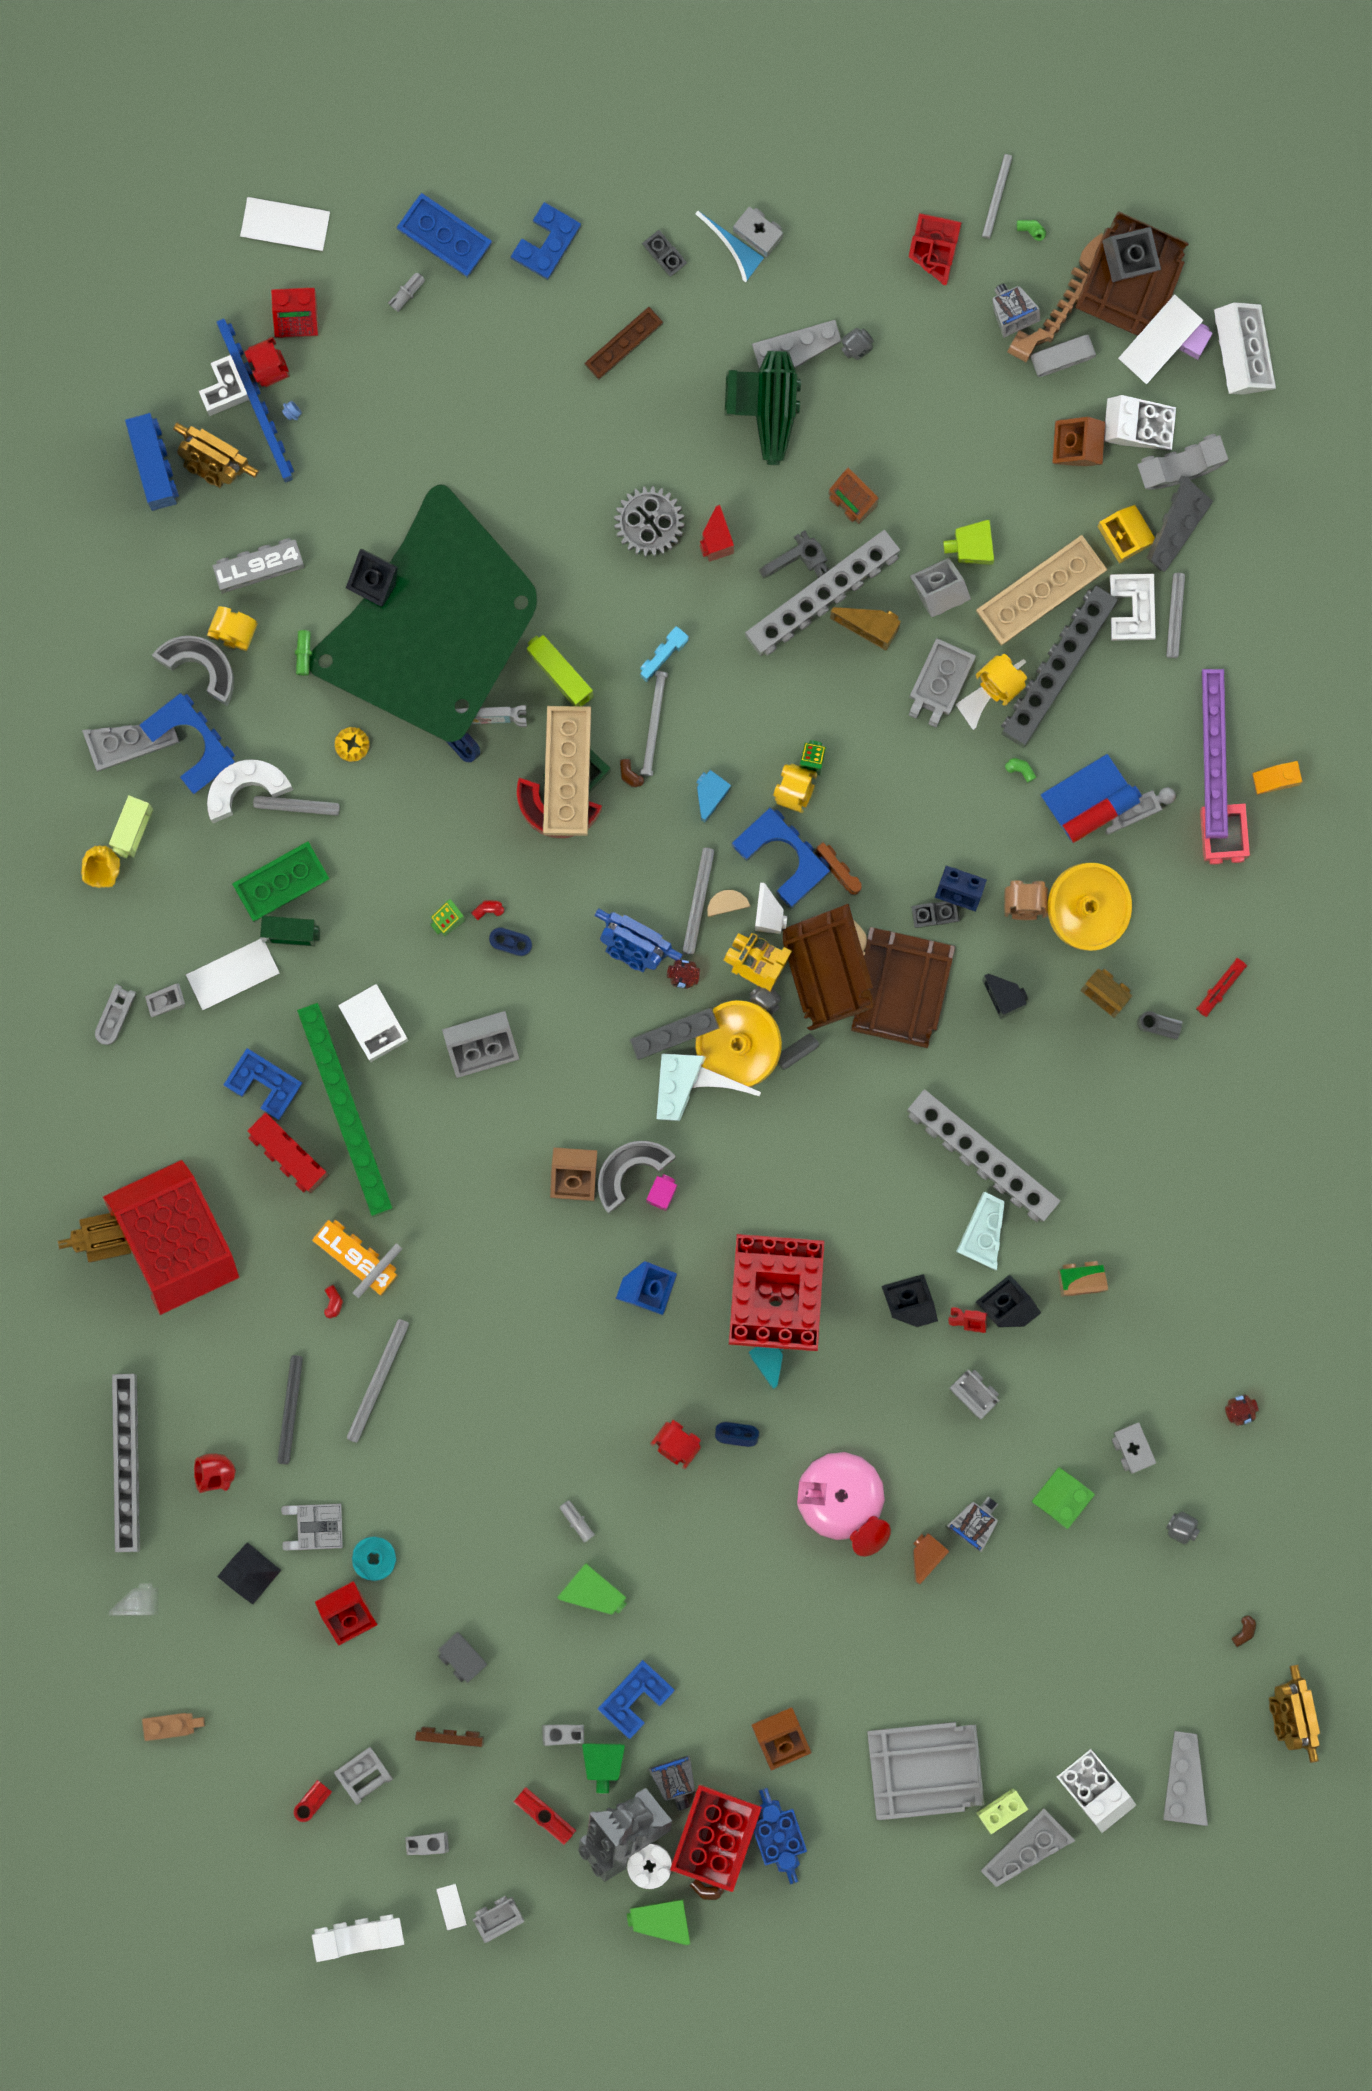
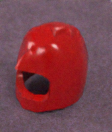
(213, 1472)

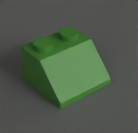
(1063, 1498)

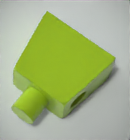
(972, 544)

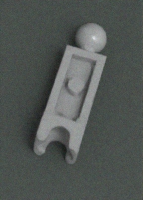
(1148, 806)

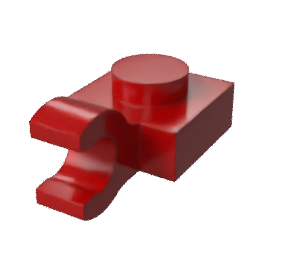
(971, 1320)

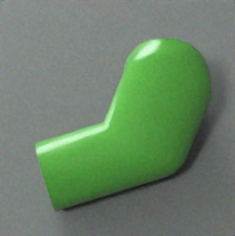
(1033, 227)
(1020, 766)

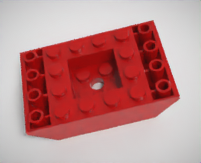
(782, 1272)

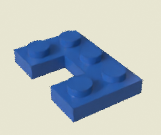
(562, 231)
(282, 1085)
(640, 1680)

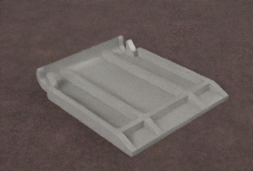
(925, 1770)

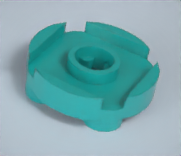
(361, 1557)

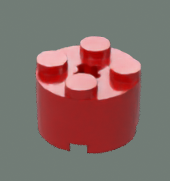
(268, 362)
(676, 1444)

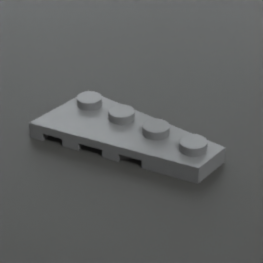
(800, 344)
(122, 744)
(1185, 1786)
(1032, 1844)

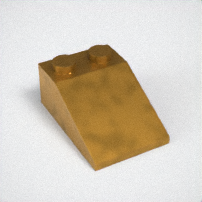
(870, 624)
(1106, 992)

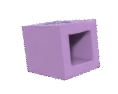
(1196, 341)

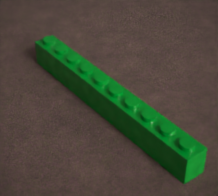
(345, 1110)

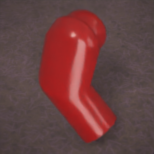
(488, 906)
(335, 1303)

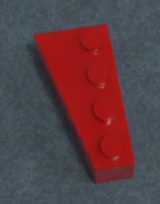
(288, 1153)

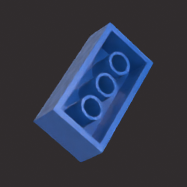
(150, 459)

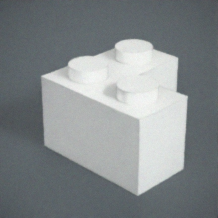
(228, 391)

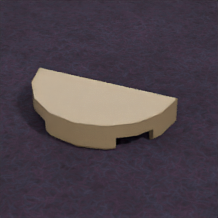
(726, 902)

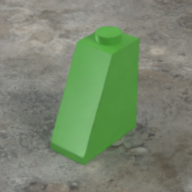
(593, 1592)
(661, 1920)

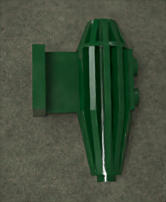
(769, 397)

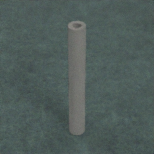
(378, 1269)

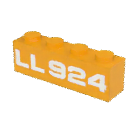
(352, 1255)

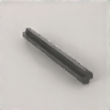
(290, 1409)

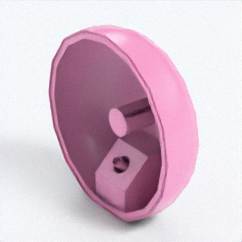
(839, 1494)

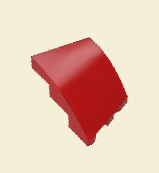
(935, 245)

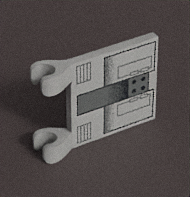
(317, 1526)

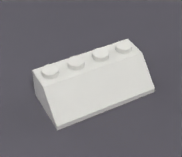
(1244, 348)

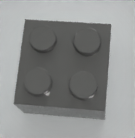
(1131, 254)

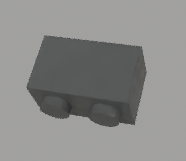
(462, 1658)

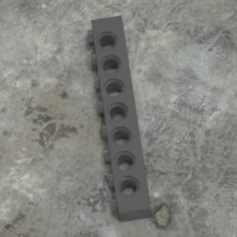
(1021, 733)

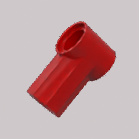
(313, 1800)

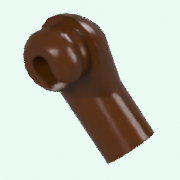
(629, 776)
(1247, 1633)
(706, 1893)

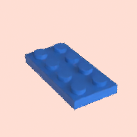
(444, 235)

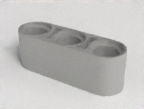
(1063, 356)

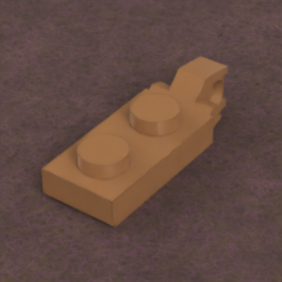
(170, 1726)

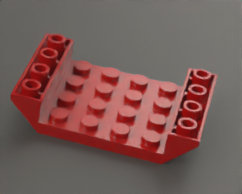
(172, 1236)

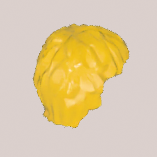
(100, 867)

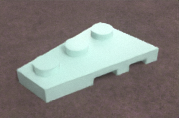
(676, 1081)
(983, 1232)

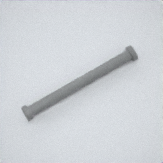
(654, 721)

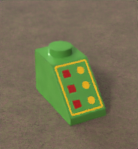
(446, 918)

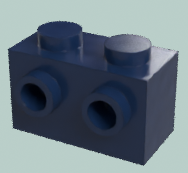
(960, 888)

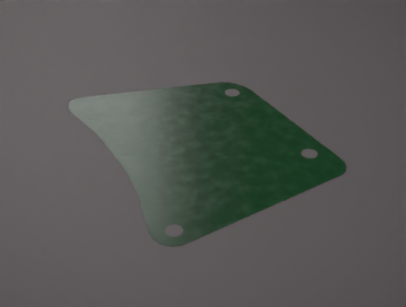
(440, 628)

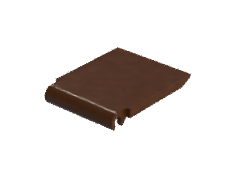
(1136, 300)
(828, 967)
(907, 988)

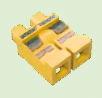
(757, 960)

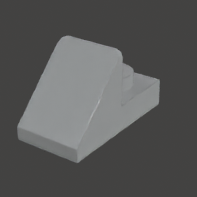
(165, 1000)

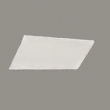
(451, 1907)

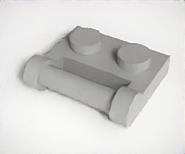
(360, 1768)

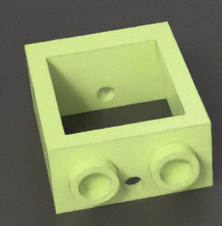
(130, 827)
(1010, 1808)

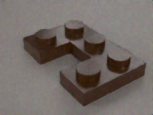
(428, 1734)

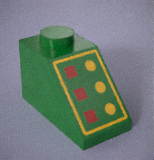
(813, 756)

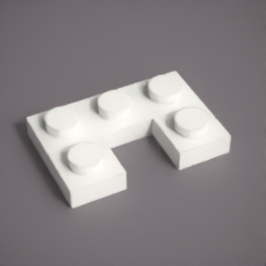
(1142, 623)

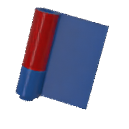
(1090, 798)

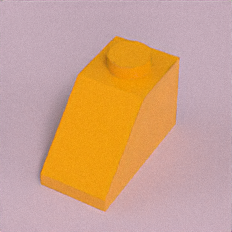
(1277, 777)

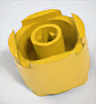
(232, 628)
(1002, 679)
(795, 787)

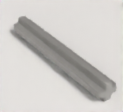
(1175, 615)
(296, 805)

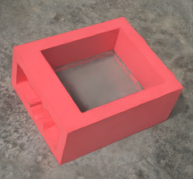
(1231, 848)

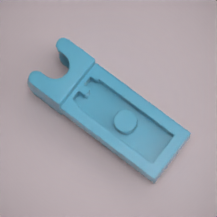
(675, 641)

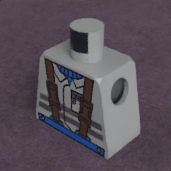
(1014, 309)
(975, 1523)

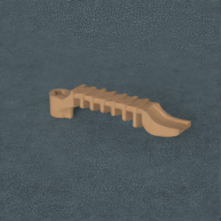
(1023, 343)

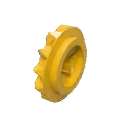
(355, 753)

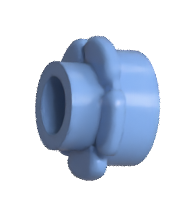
(291, 410)

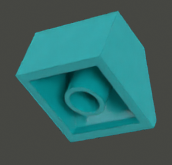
(768, 1362)

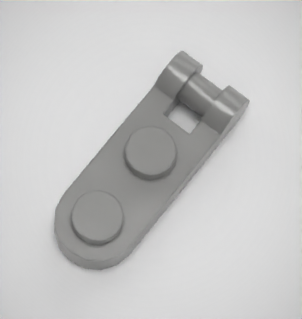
(114, 1015)

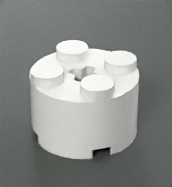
(660, 1872)

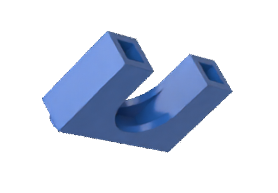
(215, 756)
(772, 828)

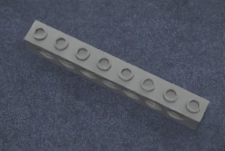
(881, 543)
(1047, 1200)
(126, 1463)

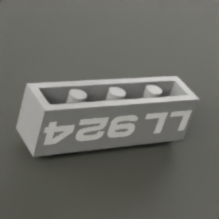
(258, 566)

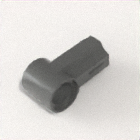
(1161, 1025)

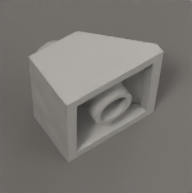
(940, 587)

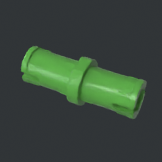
(303, 653)

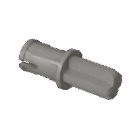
(406, 292)
(576, 1521)

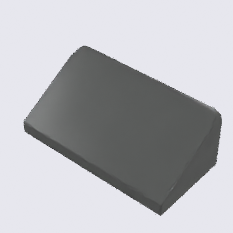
(797, 1051)

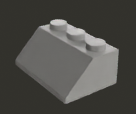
(480, 1044)

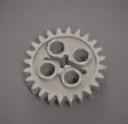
(633, 533)

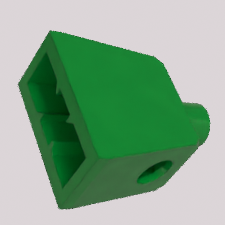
(603, 1763)

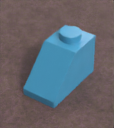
(710, 793)

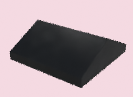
(372, 578)

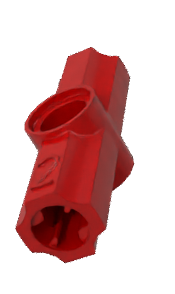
(555, 1826)

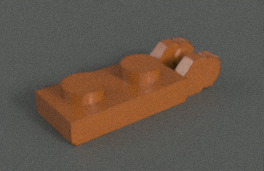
(838, 869)

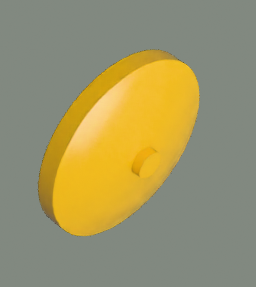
(1089, 906)
(745, 1044)

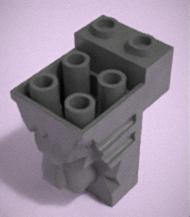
(622, 1833)

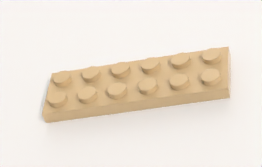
(1041, 590)
(567, 770)

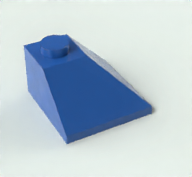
(647, 1287)

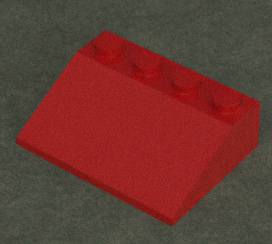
(716, 1838)

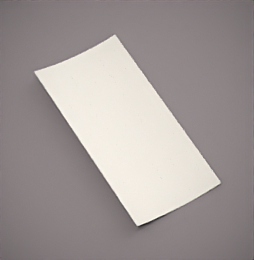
(285, 224)
(1160, 339)
(232, 974)

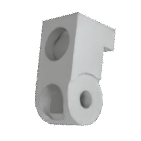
(562, 1734)
(427, 1844)

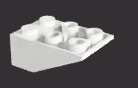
(1139, 423)
(373, 1023)
(1096, 1791)

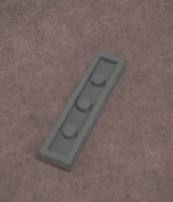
(674, 1033)

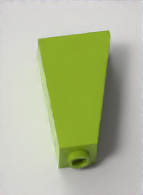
(559, 671)

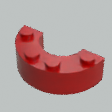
(533, 808)

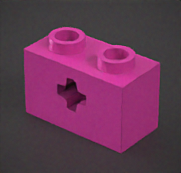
(662, 1192)

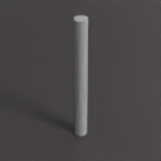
(997, 196)

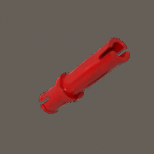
(1206, 1007)

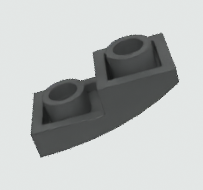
(664, 253)
(935, 914)

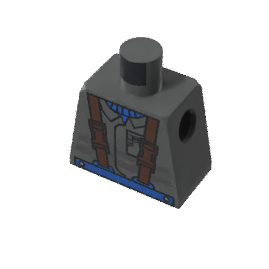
(675, 1780)

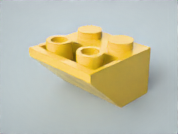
(1126, 533)

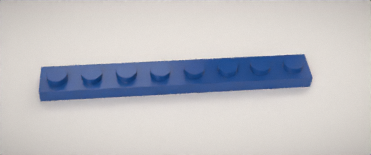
(259, 408)

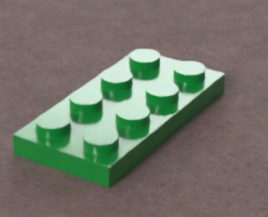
(281, 881)

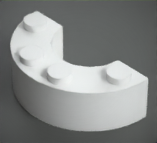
(239, 776)
(357, 1938)

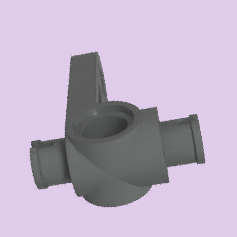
(814, 563)

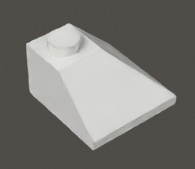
(769, 912)

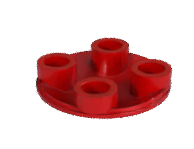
(870, 1537)

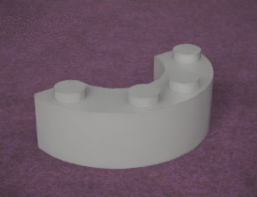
(1192, 463)
(204, 652)
(621, 1161)

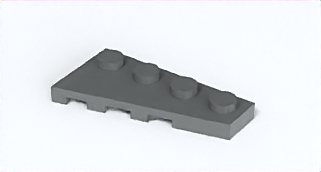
(1184, 515)

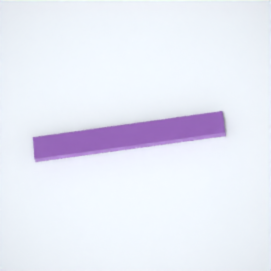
(1214, 753)

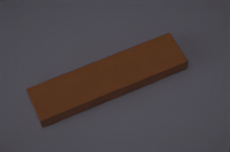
(623, 343)

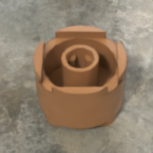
(1026, 900)

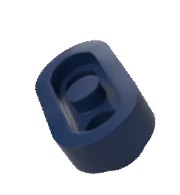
(466, 748)
(510, 943)
(737, 1434)

